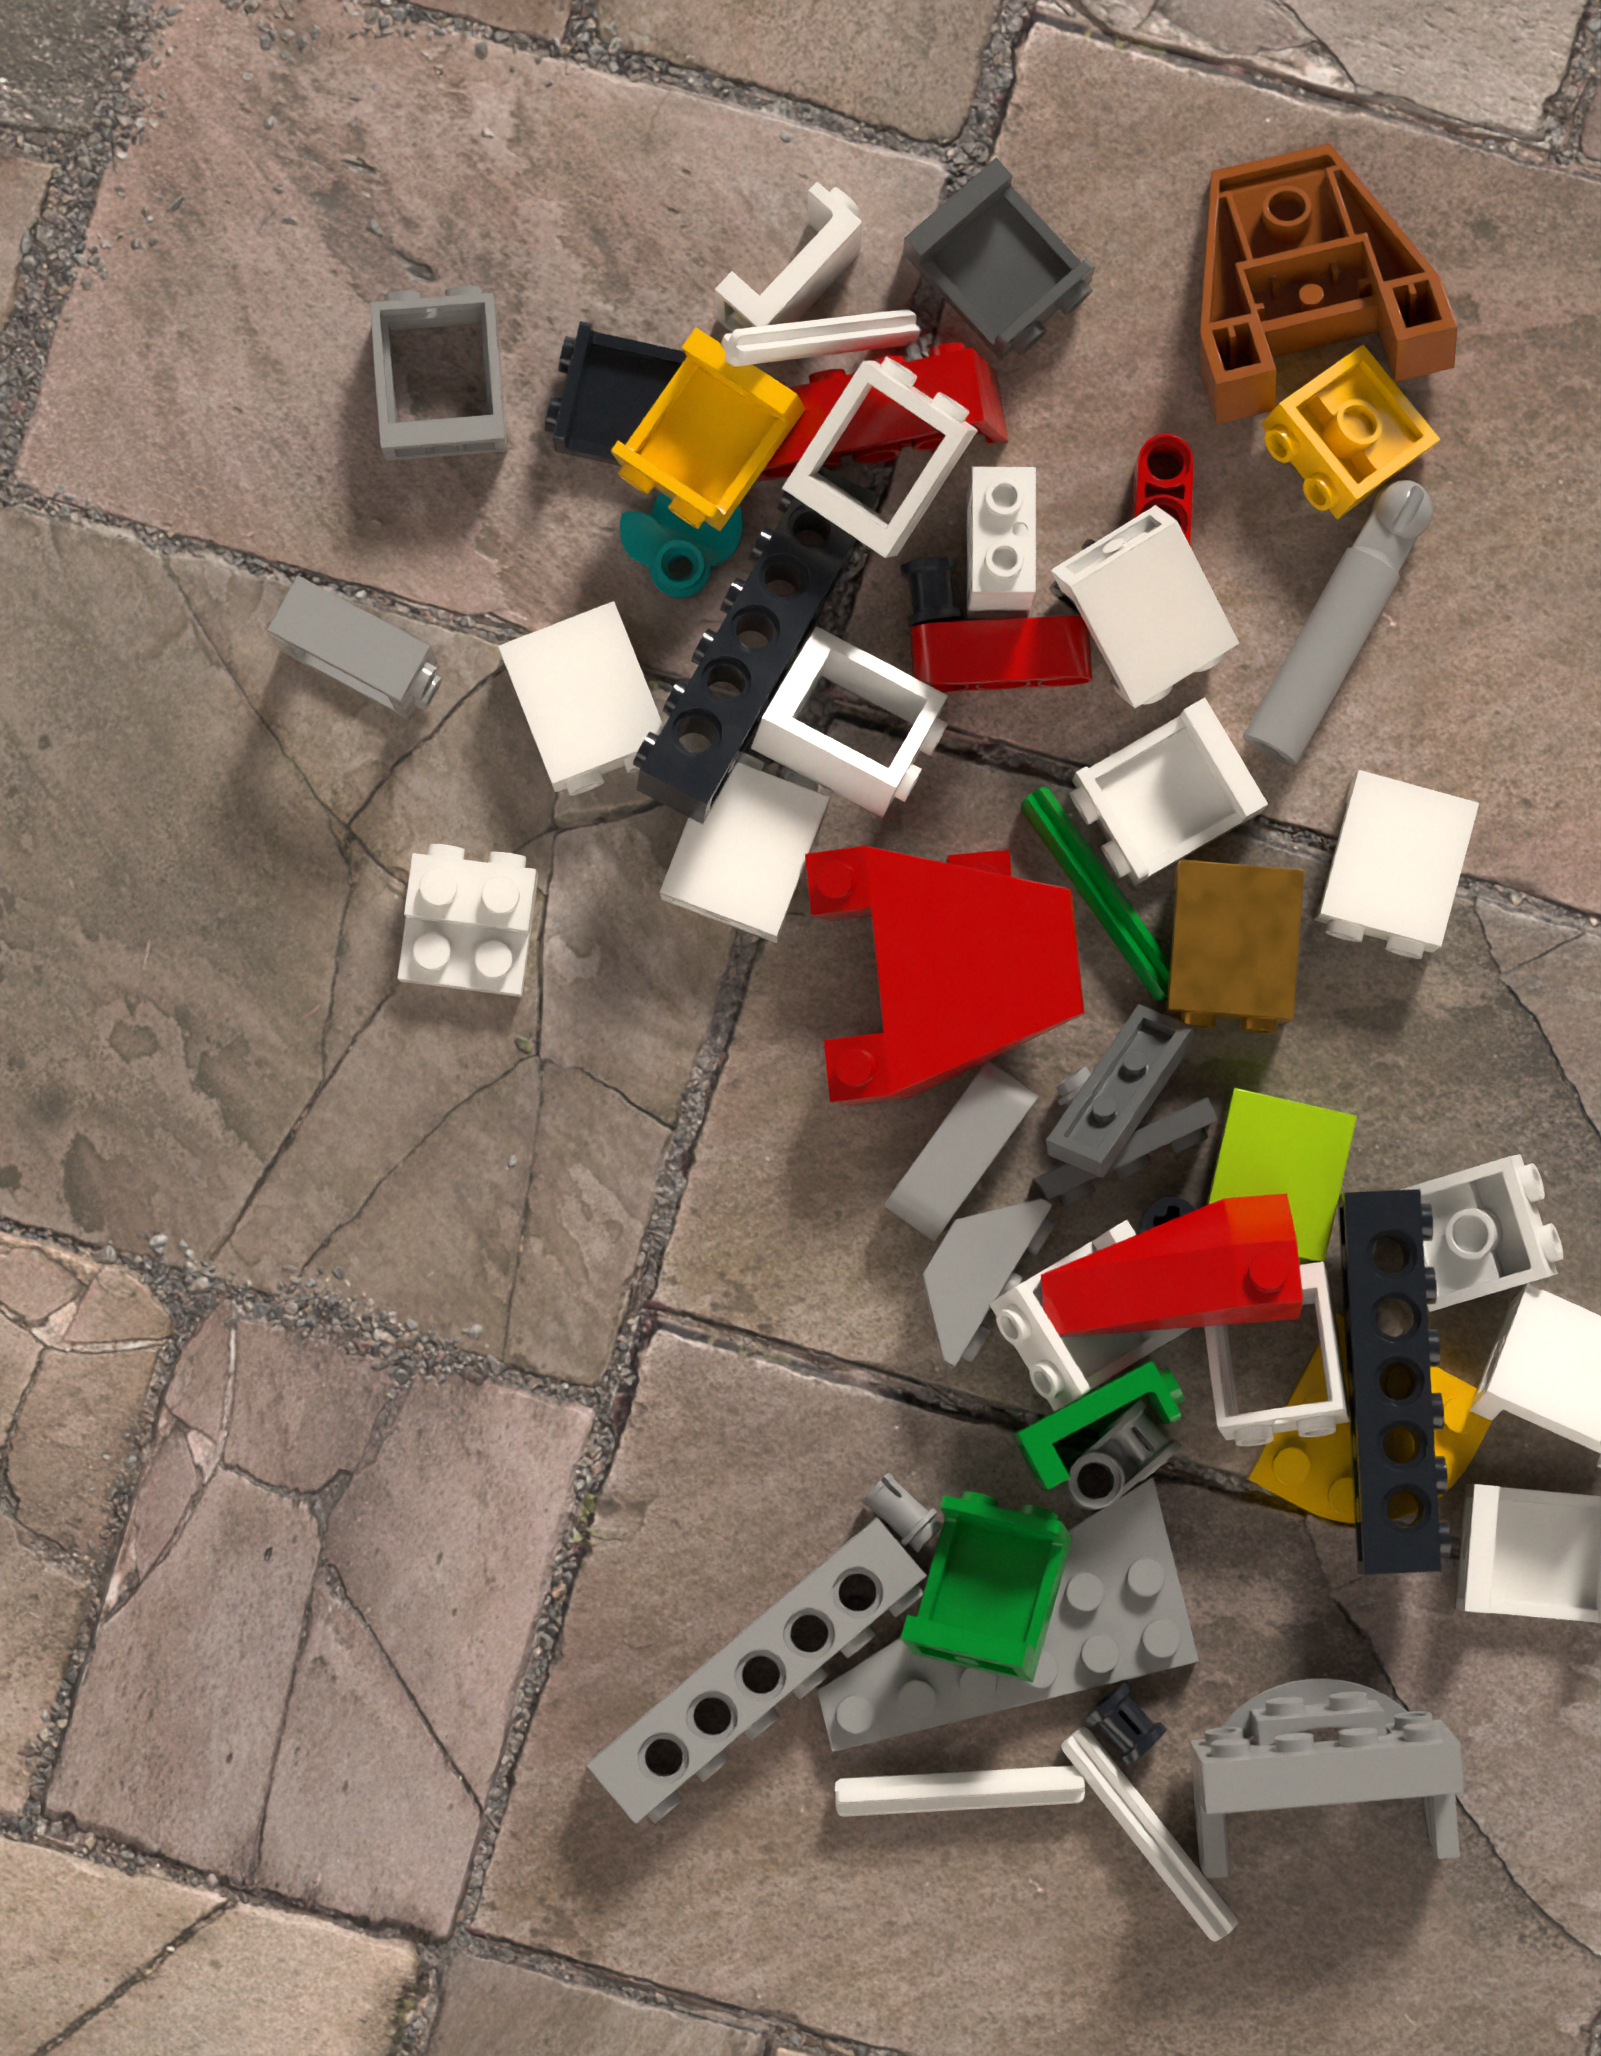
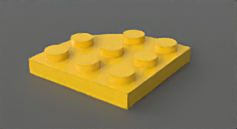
(1318, 1470)

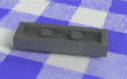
(1120, 1091)
(1179, 1129)

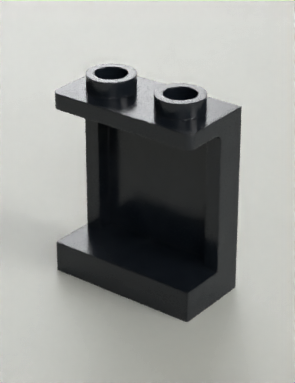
(606, 391)

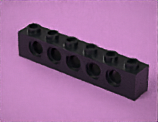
(692, 779)
(1375, 1478)

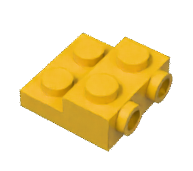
(1347, 433)

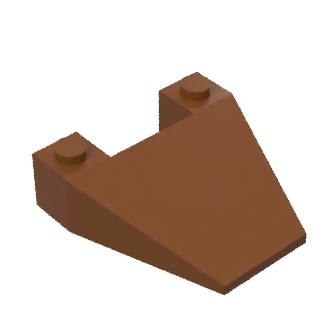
(1304, 263)

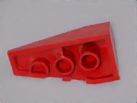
(1198, 1270)

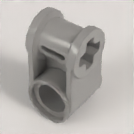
(1121, 1456)

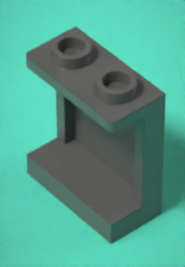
(998, 262)

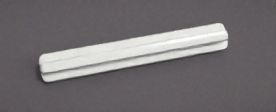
(820, 337)
(959, 1790)
(1149, 1834)

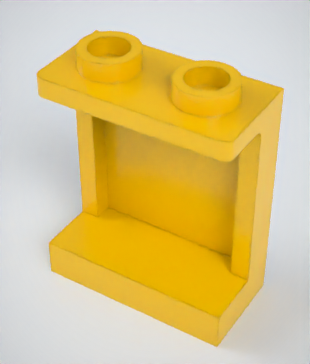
(708, 434)

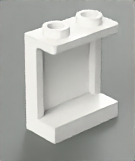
(808, 274)
(1147, 606)
(582, 697)
(1167, 794)
(748, 850)
(1396, 864)
(1070, 1365)
(1546, 1368)
(1530, 1553)

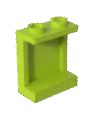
(1284, 1149)

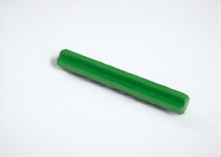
(1098, 890)

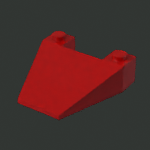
(961, 967)

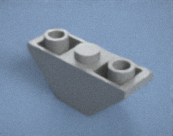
(976, 1268)

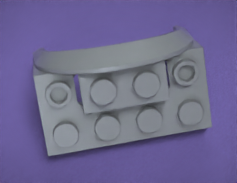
(1364, 1765)

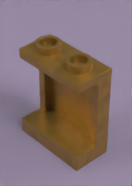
(1234, 945)

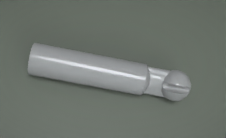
(1339, 623)

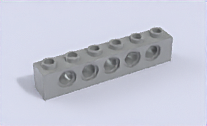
(623, 1763)

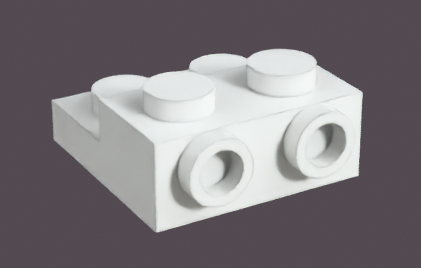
(468, 921)
(1488, 1231)

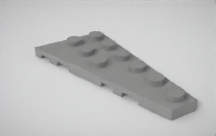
(1110, 1622)

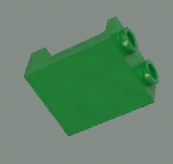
(1037, 1438)
(990, 1587)

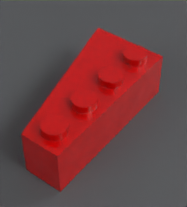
(883, 424)

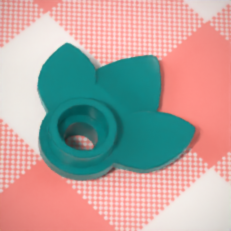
(664, 537)

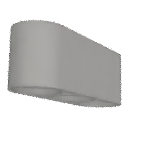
(961, 1150)

